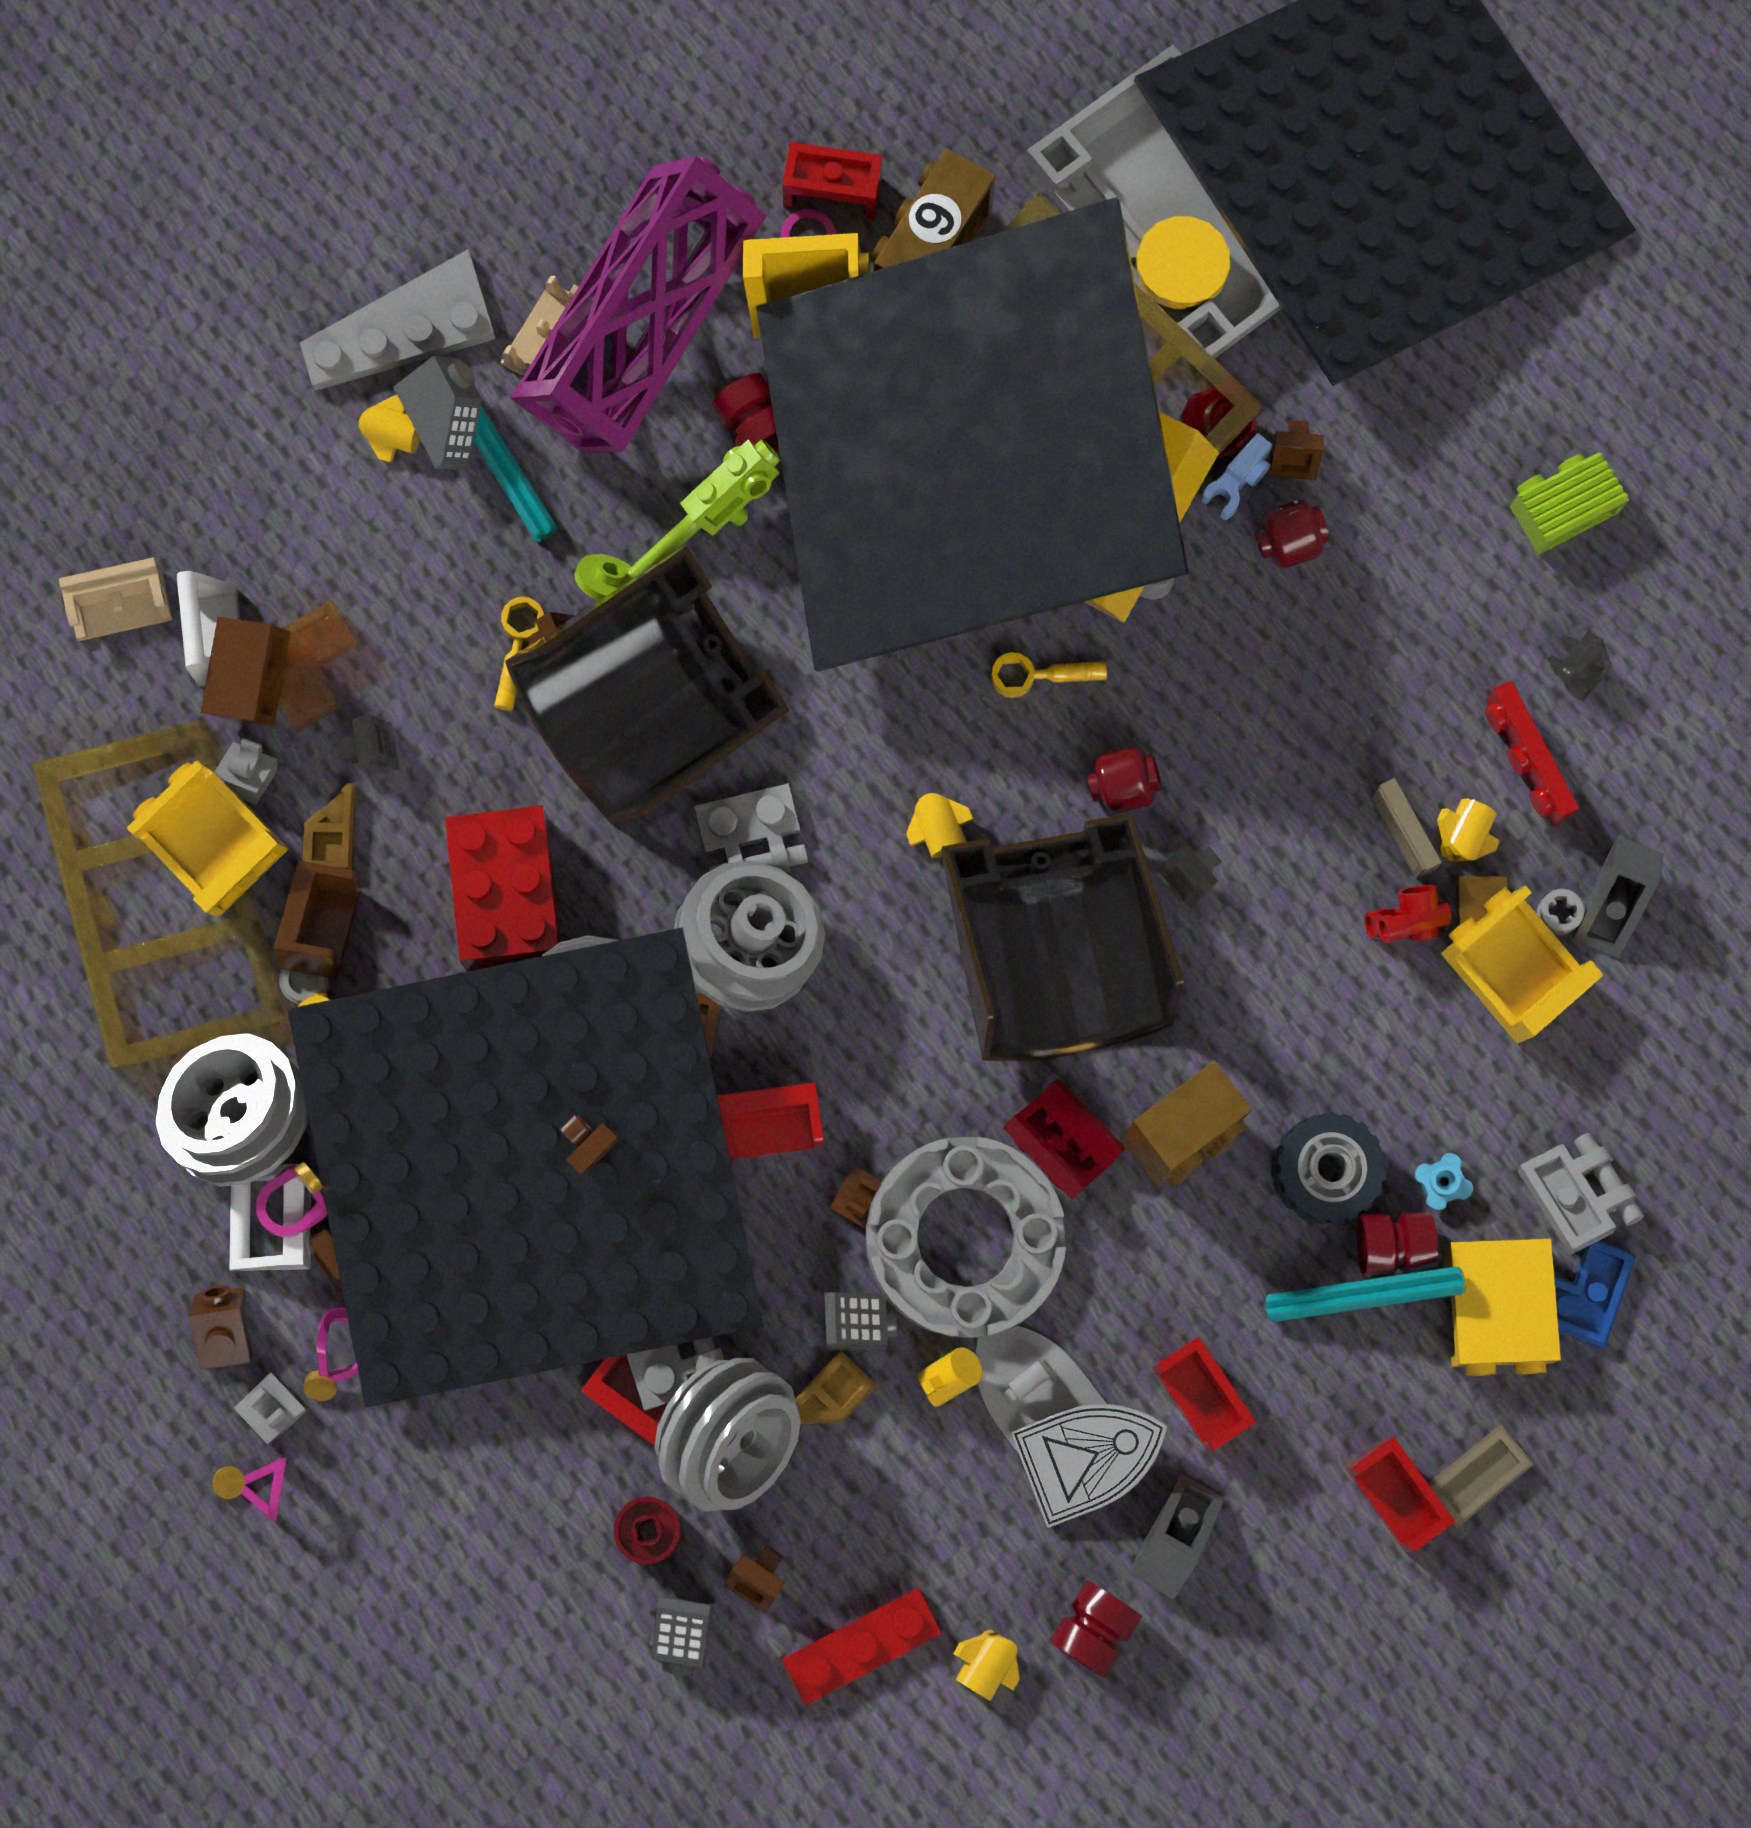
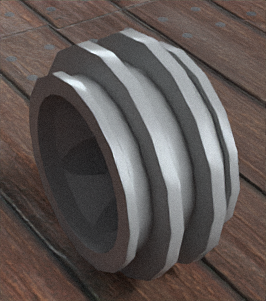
(773, 904)
(247, 1126)
(727, 1434)

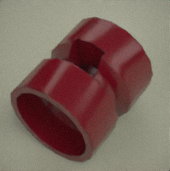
(747, 410)
(1402, 1245)
(648, 1531)
(1095, 1628)

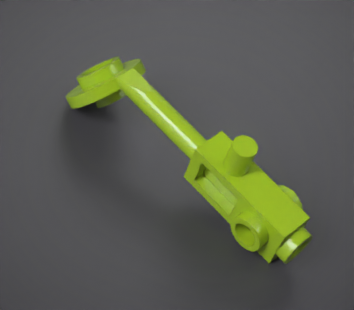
(718, 499)

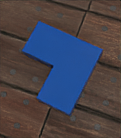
(1593, 1297)

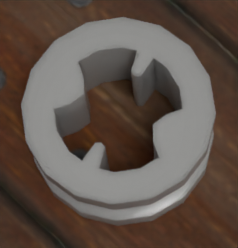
(1570, 901)

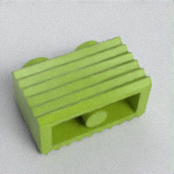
(1568, 502)

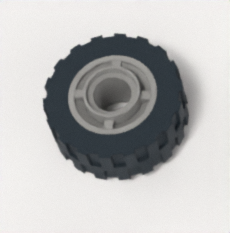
(1358, 1160)

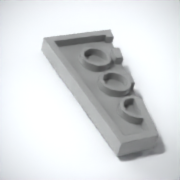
(412, 323)

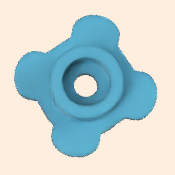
(1437, 1194)

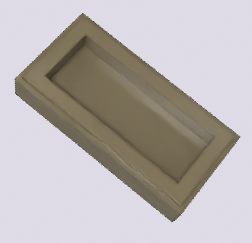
(1406, 829)
(1480, 1475)

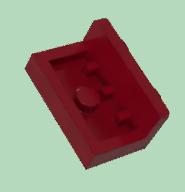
(1064, 1139)

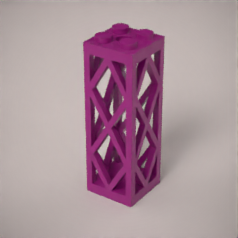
(677, 195)

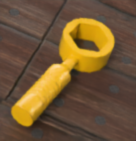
(1055, 673)
(506, 691)

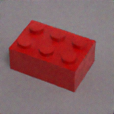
(502, 886)

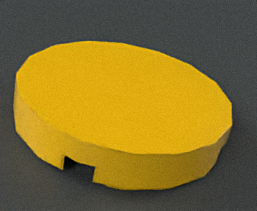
(1183, 262)

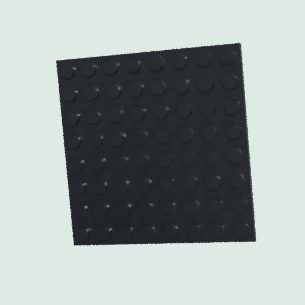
(1383, 167)
(971, 437)
(450, 1181)

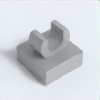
(247, 770)
(270, 1408)

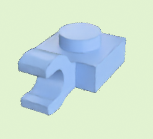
(1247, 467)

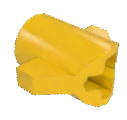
(388, 429)
(938, 823)
(1467, 831)
(950, 1376)
(988, 1663)

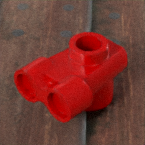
(1416, 917)

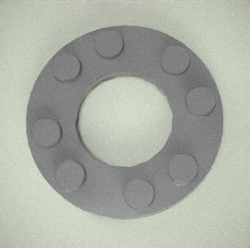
(1034, 1218)

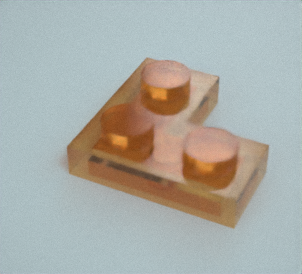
(312, 643)

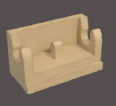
(537, 326)
(116, 599)

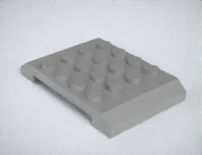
(1126, 153)

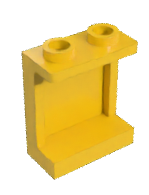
(797, 265)
(207, 836)
(1517, 965)
(1506, 1306)

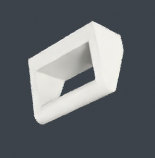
(200, 603)
(295, 1249)

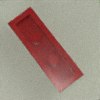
(1530, 754)
(861, 1646)

